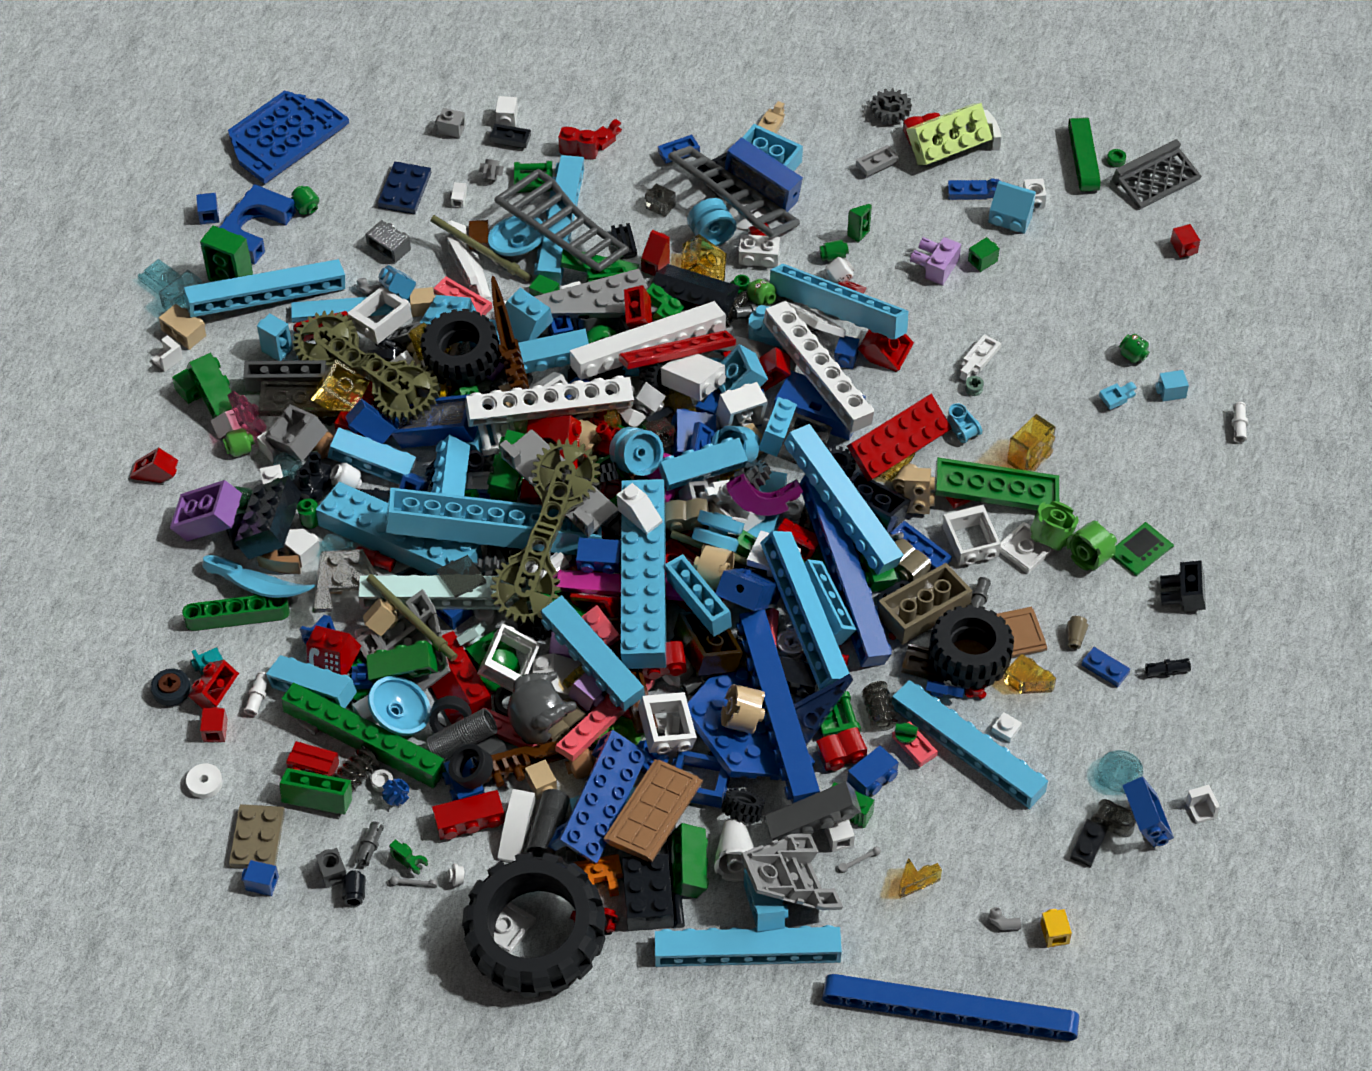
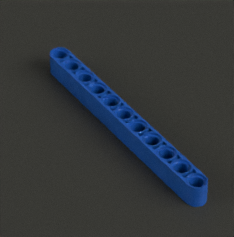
(951, 1007)

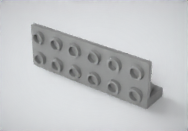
(585, 517)

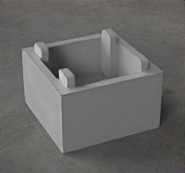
(296, 432)

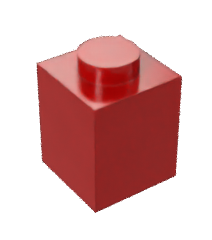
(1185, 240)
(213, 724)

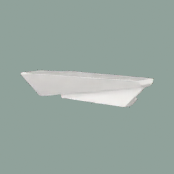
(468, 262)

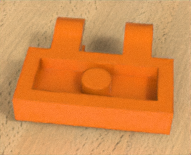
(606, 869)

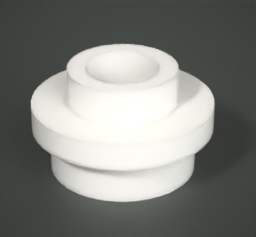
(456, 875)

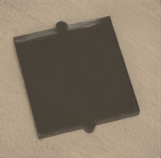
(461, 576)

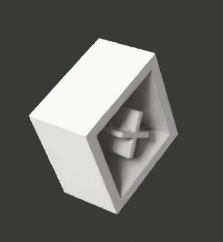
(742, 406)

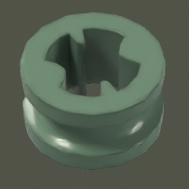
(972, 390)

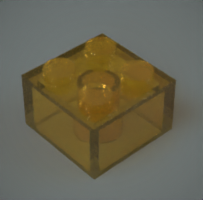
(1031, 444)

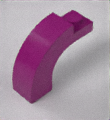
(762, 502)

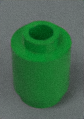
(831, 250)
(307, 513)

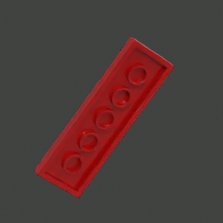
(899, 437)

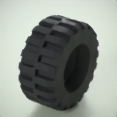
(457, 327)
(966, 668)

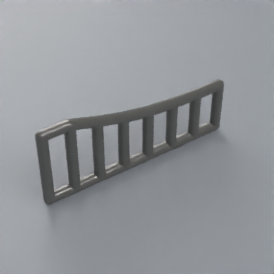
(732, 199)
(570, 207)

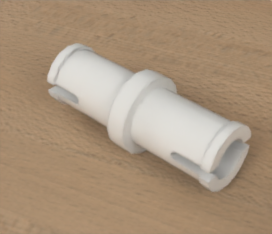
(1239, 422)
(256, 694)

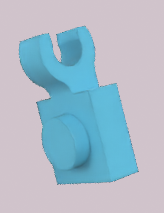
(1116, 395)

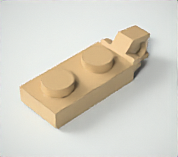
(773, 118)

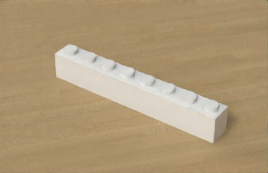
(604, 354)

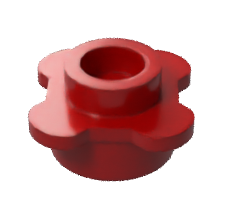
(976, 693)

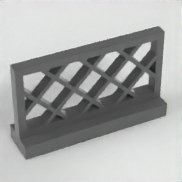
(1145, 164)

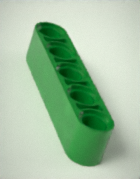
(1084, 154)
(227, 612)

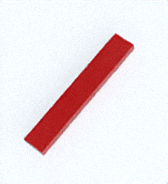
(677, 349)

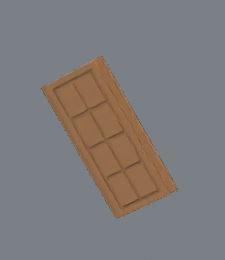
(1026, 633)
(653, 810)

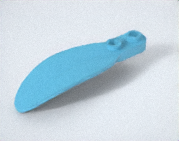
(252, 580)

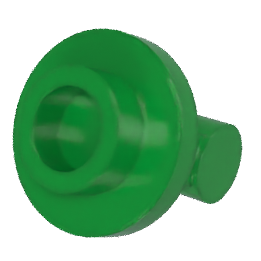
(905, 732)

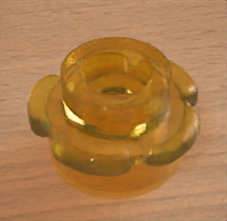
(612, 418)

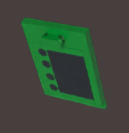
(1141, 548)

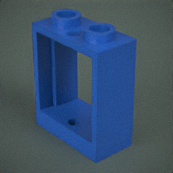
(705, 796)
(1148, 812)

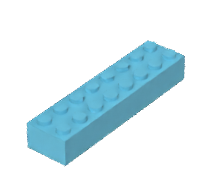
(364, 522)

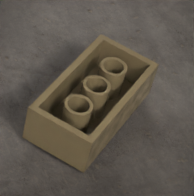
(920, 603)

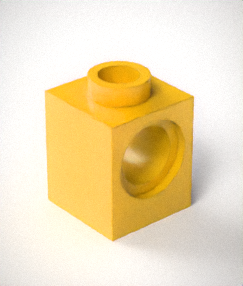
(1055, 927)

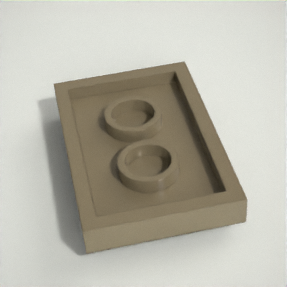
(257, 835)

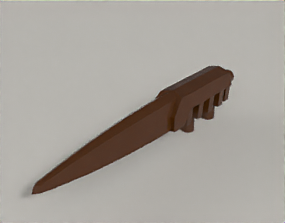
(508, 345)
(519, 758)

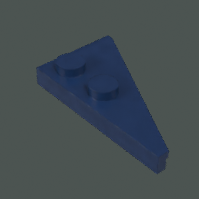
(816, 707)

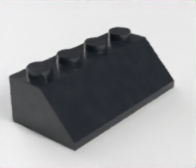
(695, 288)

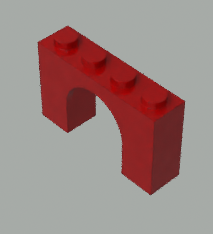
(551, 430)

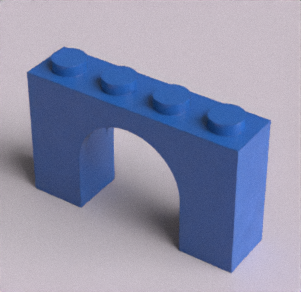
(255, 204)

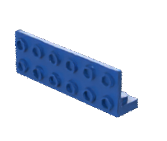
(601, 796)

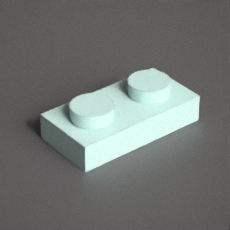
(472, 634)

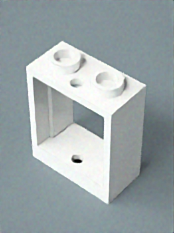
(379, 331)
(968, 518)
(500, 674)
(663, 704)

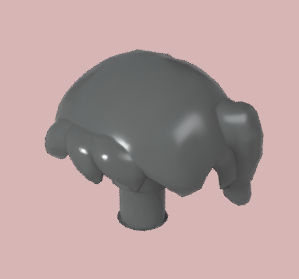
(536, 707)

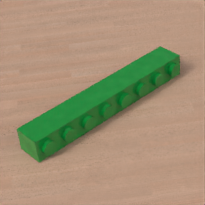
(358, 731)

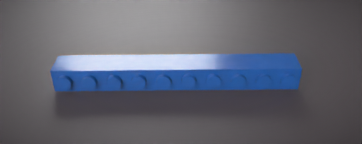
(848, 578)
(778, 705)

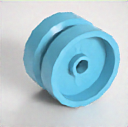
(712, 221)
(636, 451)
(718, 529)

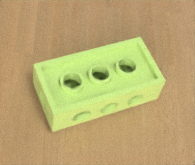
(960, 138)

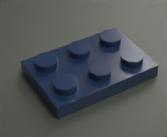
(404, 187)

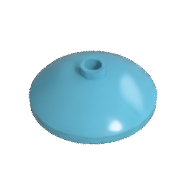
(514, 237)
(404, 699)

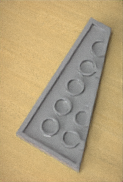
(596, 298)

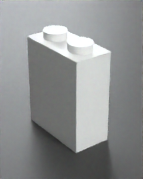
(693, 375)

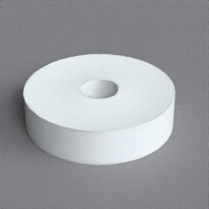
(206, 789)

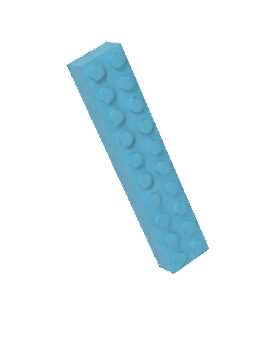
(474, 520)
(644, 586)

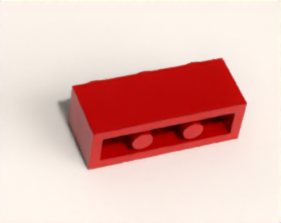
(468, 815)

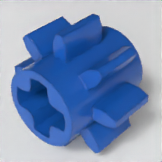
(395, 792)

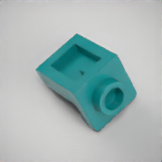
(200, 661)

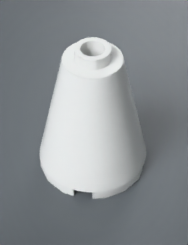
(732, 842)

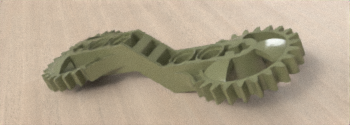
(394, 400)
(545, 530)

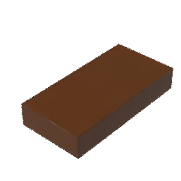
(479, 231)

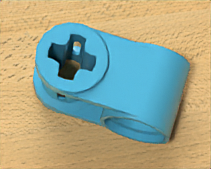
(964, 424)

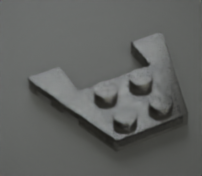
(339, 572)

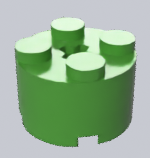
(1053, 524)
(1091, 546)

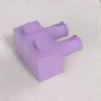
(941, 262)

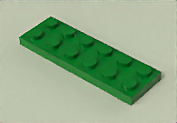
(995, 484)

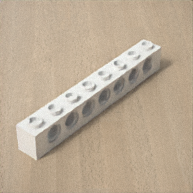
(818, 366)
(541, 409)

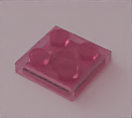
(247, 414)

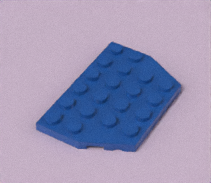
(283, 133)
(736, 751)

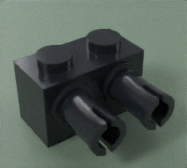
(313, 477)
(1191, 584)

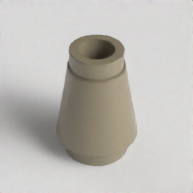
(1077, 629)

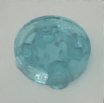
(1118, 769)

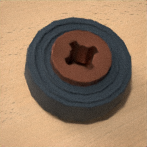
(170, 687)

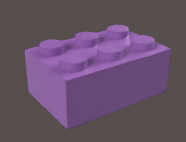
(206, 510)

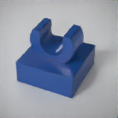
(360, 677)

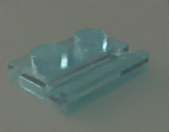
(158, 276)

